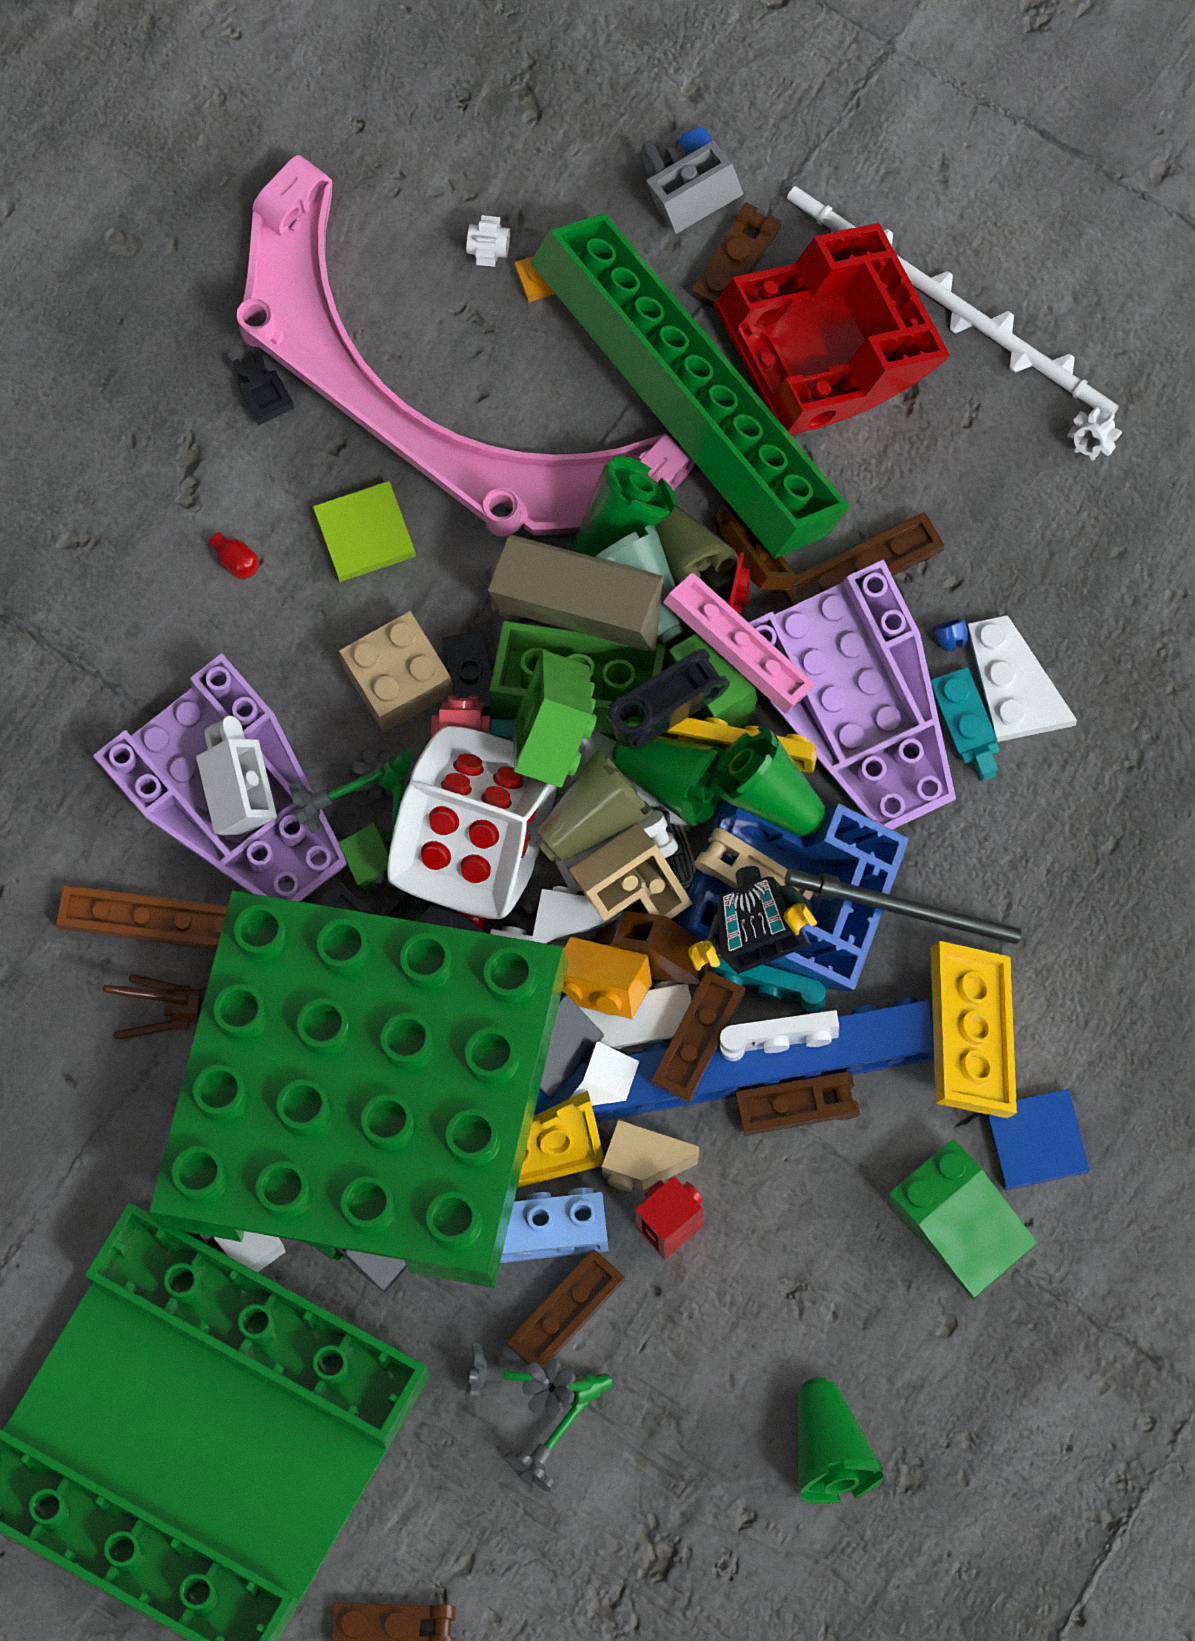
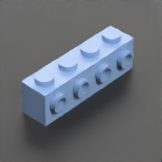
(556, 1226)

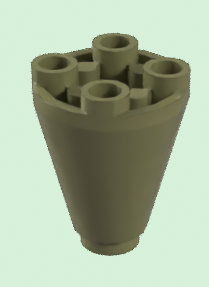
(696, 550)

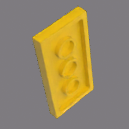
(973, 1030)

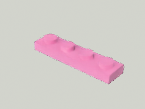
(739, 643)

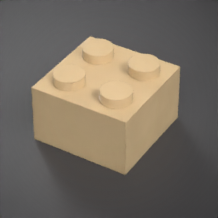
(396, 672)

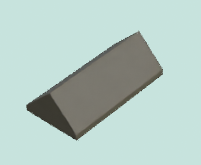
(578, 592)

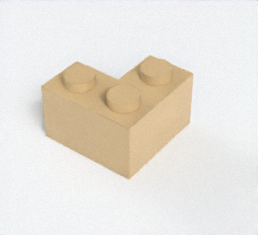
(630, 871)

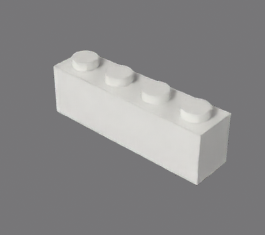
(651, 1025)

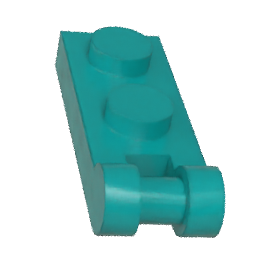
(777, 984)

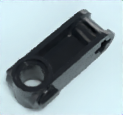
(666, 699)

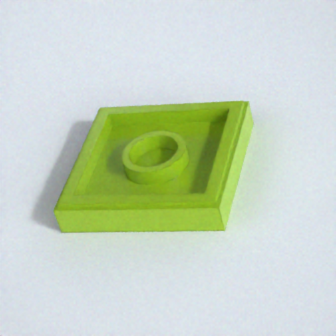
(364, 531)

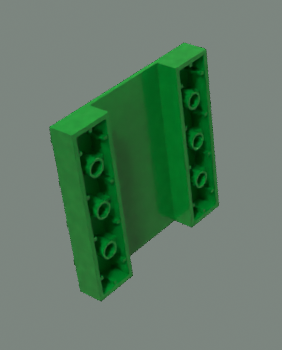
(361, 1086)
(198, 1436)

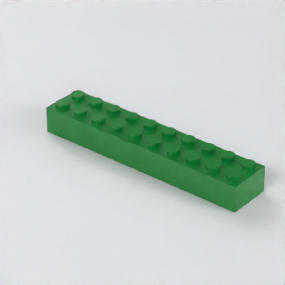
(689, 384)

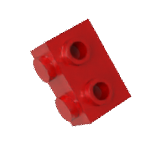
(669, 1215)

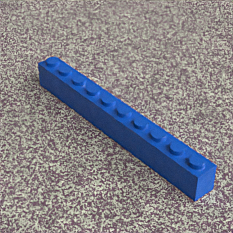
(865, 1043)

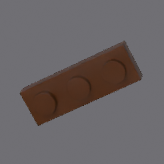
(698, 1036)
(566, 1309)

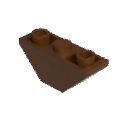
(659, 939)

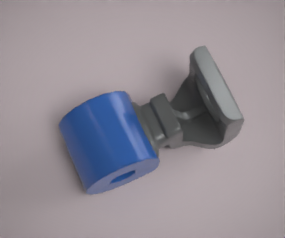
(684, 146)

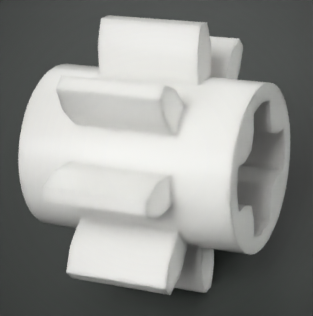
(488, 241)
(1094, 433)

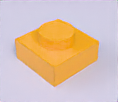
(531, 281)

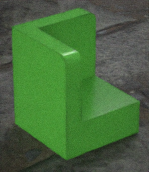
(367, 855)

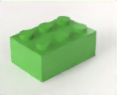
(553, 719)

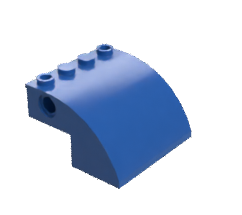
(845, 847)

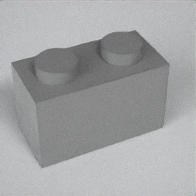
(694, 187)

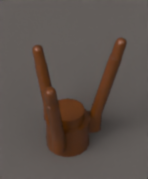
(180, 1004)

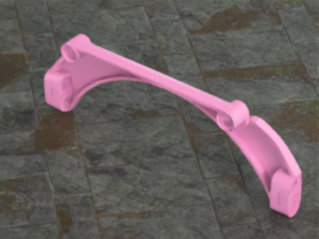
(305, 334)

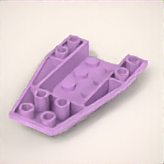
(870, 696)
(164, 783)

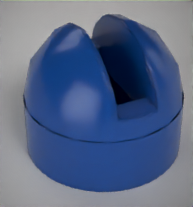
(951, 634)

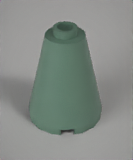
(648, 555)

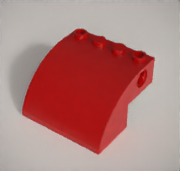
(831, 329)

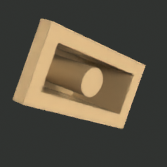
(644, 1157)

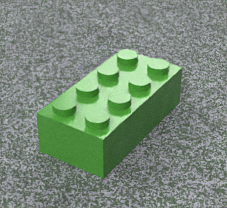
(612, 665)

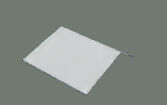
(608, 1076)

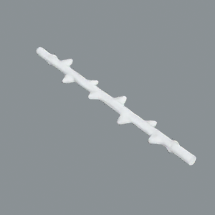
(965, 315)

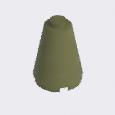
(591, 810)

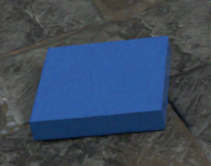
(1039, 1141)

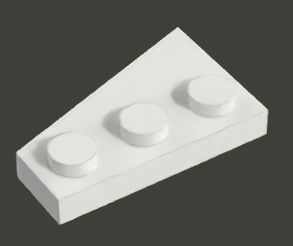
(1014, 684)

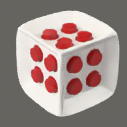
(468, 825)

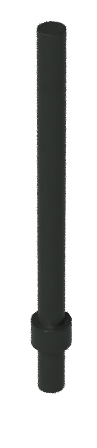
(829, 887)

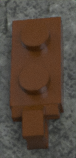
(765, 570)

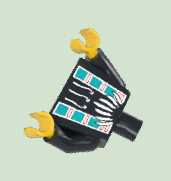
(755, 924)

